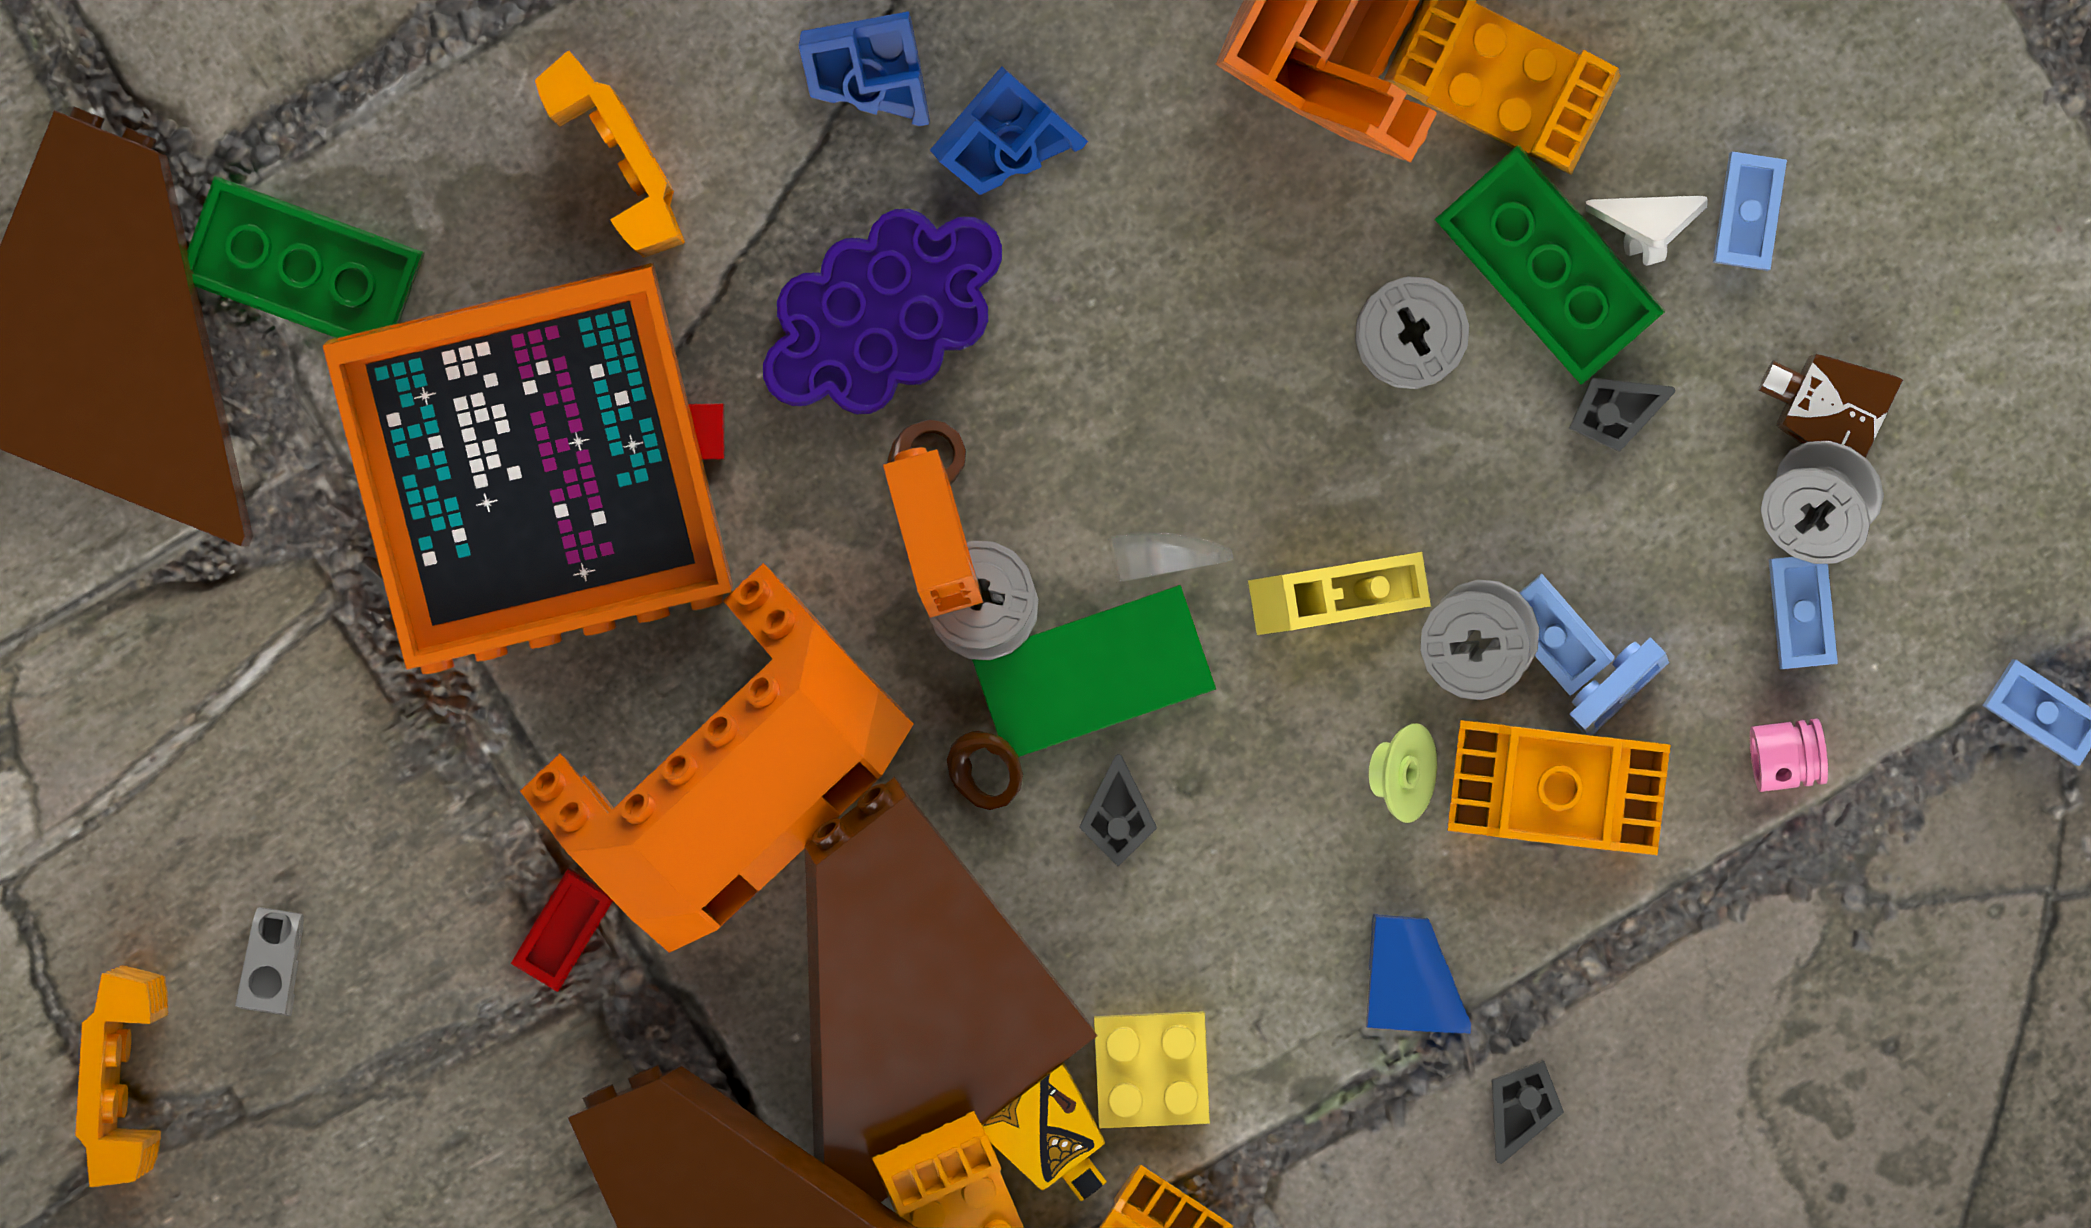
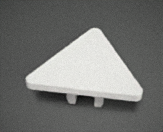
(1648, 221)

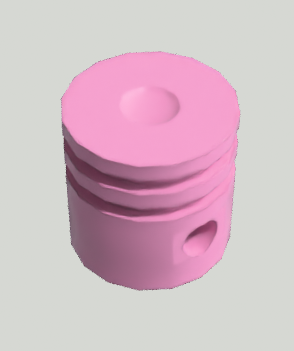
(1788, 755)

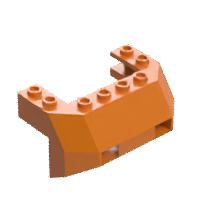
(1327, 66)
(741, 787)

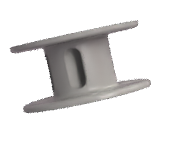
(1443, 341)
(1822, 502)
(994, 628)
(1463, 665)

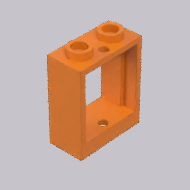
(932, 531)

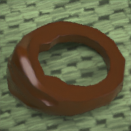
(910, 433)
(961, 768)

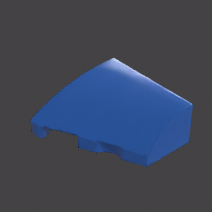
(867, 65)
(1003, 135)
(1411, 979)

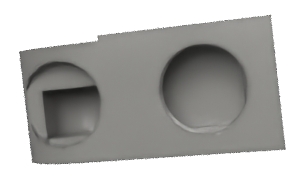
(271, 962)

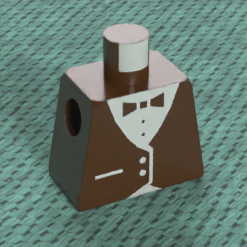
(1831, 401)

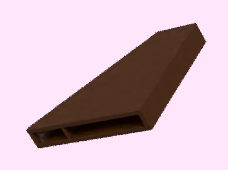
(109, 335)
(915, 989)
(696, 1159)

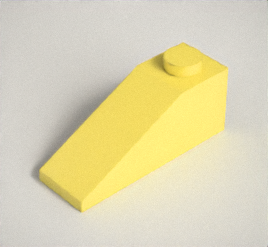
(1339, 593)

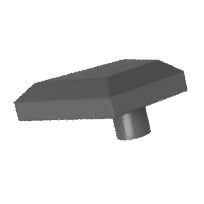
(1617, 410)
(1118, 815)
(1522, 1107)

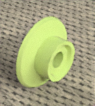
(1405, 772)

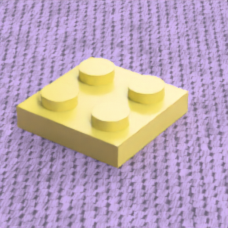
(1151, 1069)

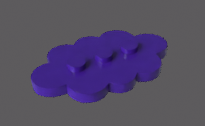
(882, 311)

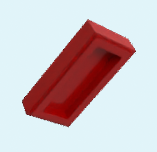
(562, 930)

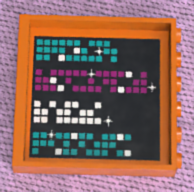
(529, 468)

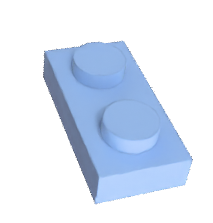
(1749, 211)
(1802, 613)
(1565, 641)
(1634, 669)
(2042, 711)

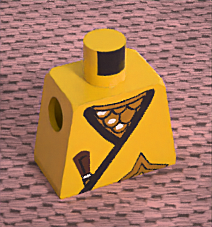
(1050, 1134)

